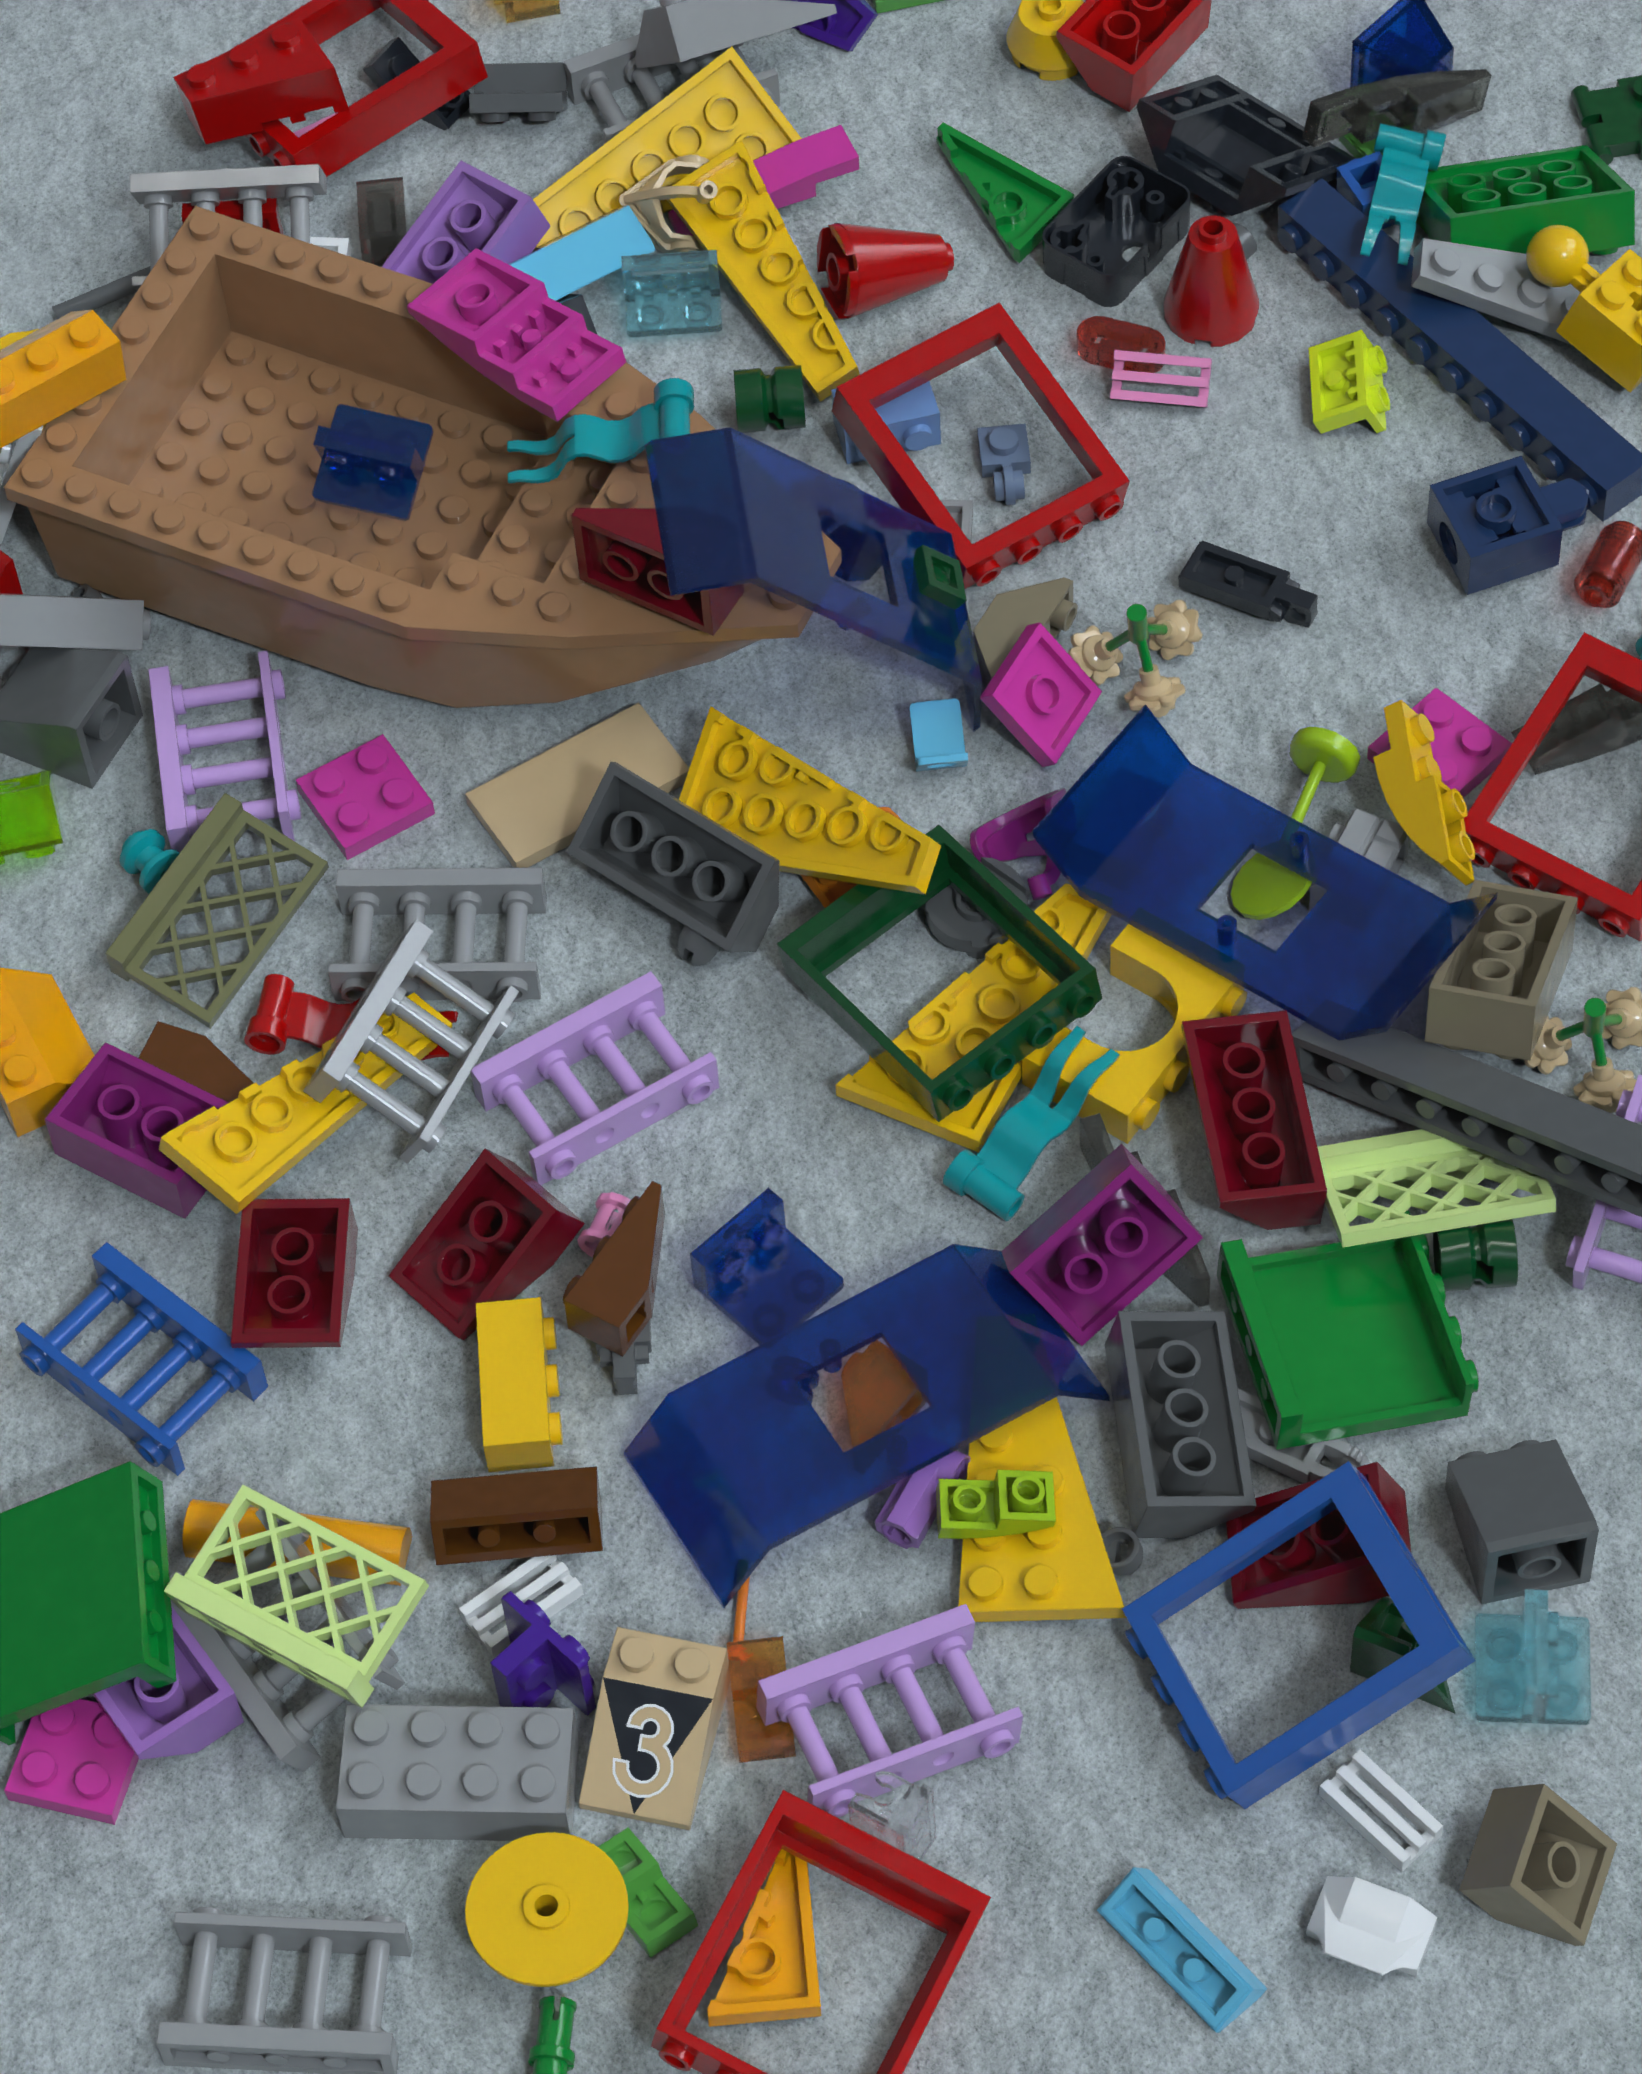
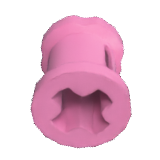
(603, 1220)

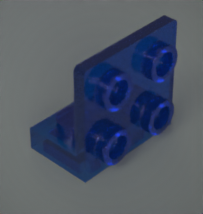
(762, 1271)

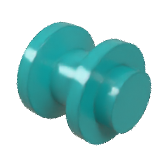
(145, 854)

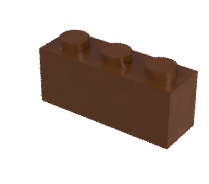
(516, 1515)

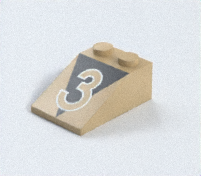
(654, 1728)

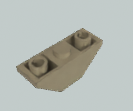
(1012, 611)

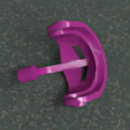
(1006, 840)

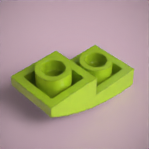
(1002, 1507)

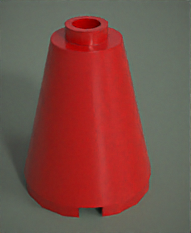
(877, 266)
(1211, 286)

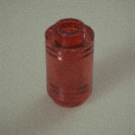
(1610, 565)

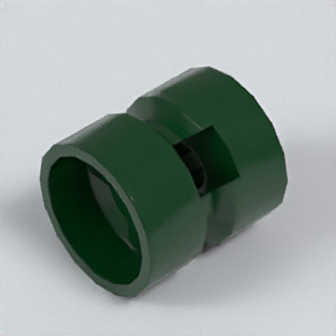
(769, 398)
(1477, 1254)

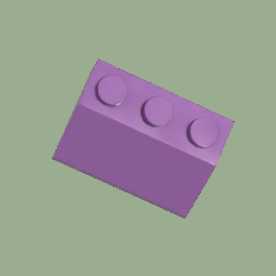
(466, 215)
(179, 1715)

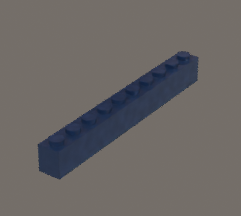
(1462, 351)

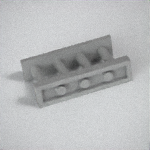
(614, 68)
(208, 187)
(442, 891)
(365, 1035)
(260, 1689)
(308, 2044)

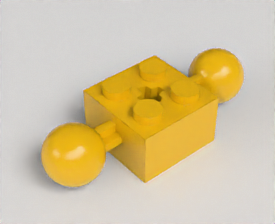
(1608, 310)

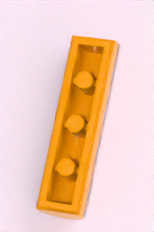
(385, 1540)

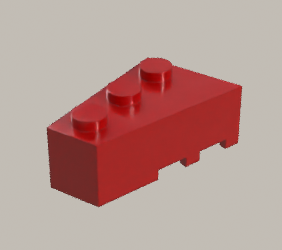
(260, 83)

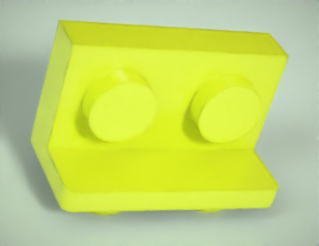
(1348, 383)

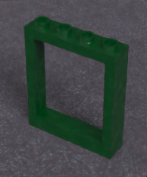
(871, 911)

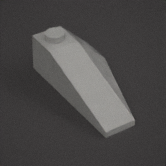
(699, 27)

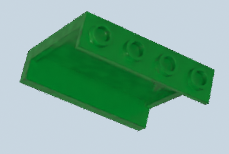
(1346, 1338)
(83, 1593)

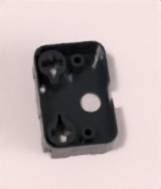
(1116, 211)

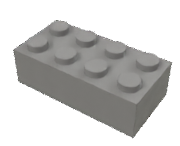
(457, 1772)

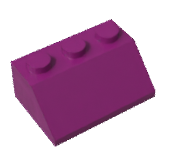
(115, 1125)
(1101, 1245)

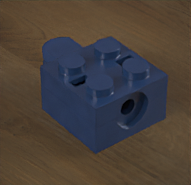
(1501, 522)

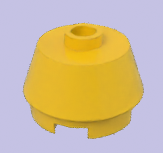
(1034, 40)

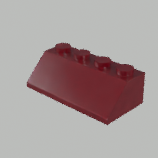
(1256, 1119)

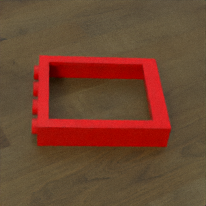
(390, 108)
(1025, 538)
(1524, 862)
(857, 1861)

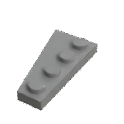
(1491, 283)

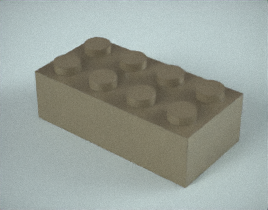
(1503, 973)

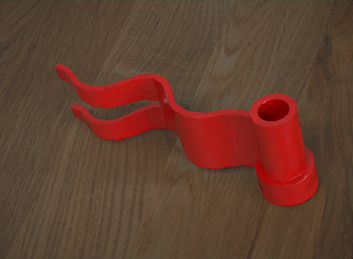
(302, 1017)

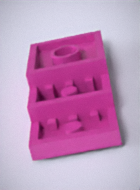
(516, 334)

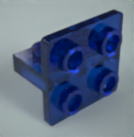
(371, 461)

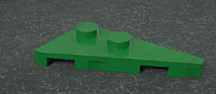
(1010, 195)

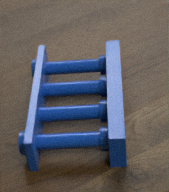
(154, 1310)

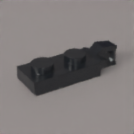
(1247, 585)

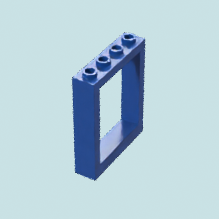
(1436, 1658)

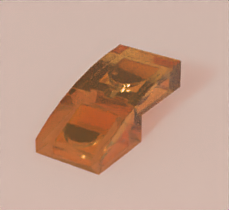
(747, 1665)

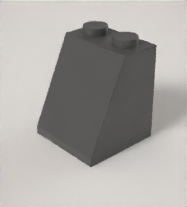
(68, 711)
(1521, 1520)

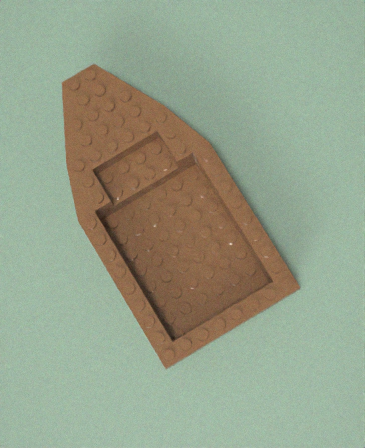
(206, 467)

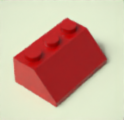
(1130, 43)

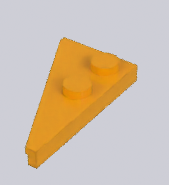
(775, 1964)

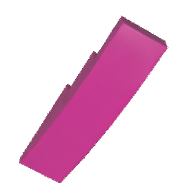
(797, 167)

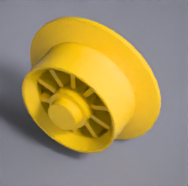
(546, 1909)

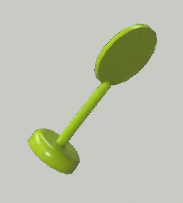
(1264, 886)

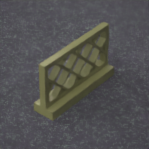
(182, 884)

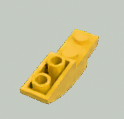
(1418, 797)

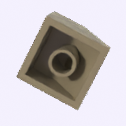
(1538, 1864)

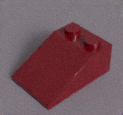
(625, 556)
(485, 1243)
(294, 1273)
(1320, 1562)

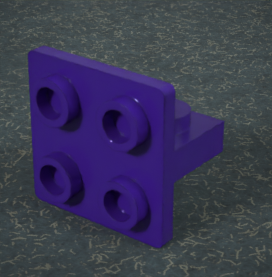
(539, 1661)

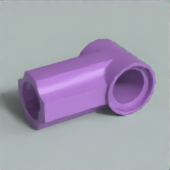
(913, 1501)

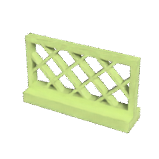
(1404, 1169)
(285, 1641)

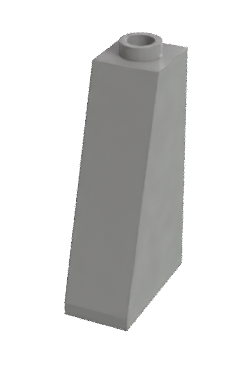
(73, 622)

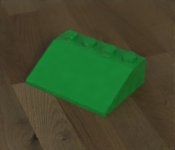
(1514, 197)

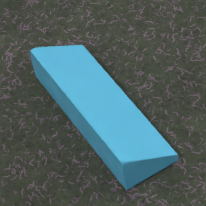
(587, 253)
(1181, 1948)

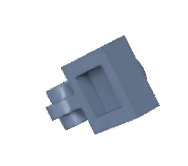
(1005, 458)

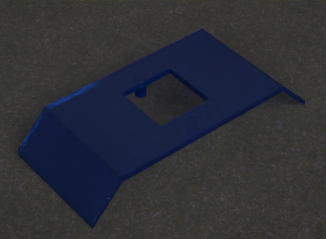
(750, 515)
(1161, 836)
(751, 1464)

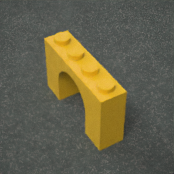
(1139, 1079)

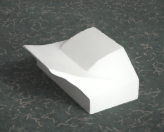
(1371, 1926)

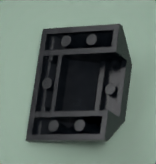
(1232, 146)

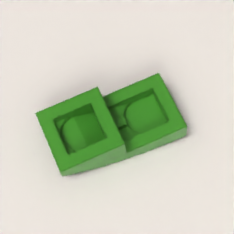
(655, 1909)

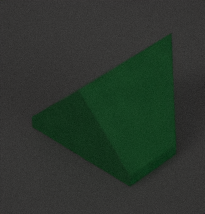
(1382, 1640)

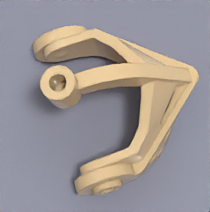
(646, 196)

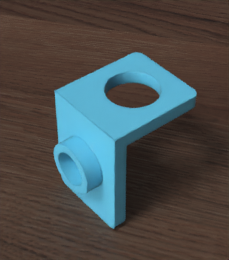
(938, 735)

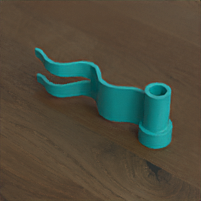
(1401, 183)
(614, 439)
(1024, 1133)

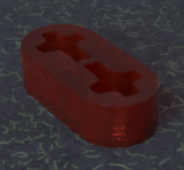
(1118, 336)

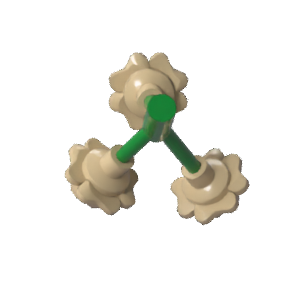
(1169, 631)
(1617, 1020)

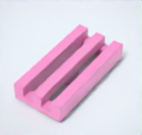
(1120, 374)

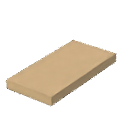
(543, 800)

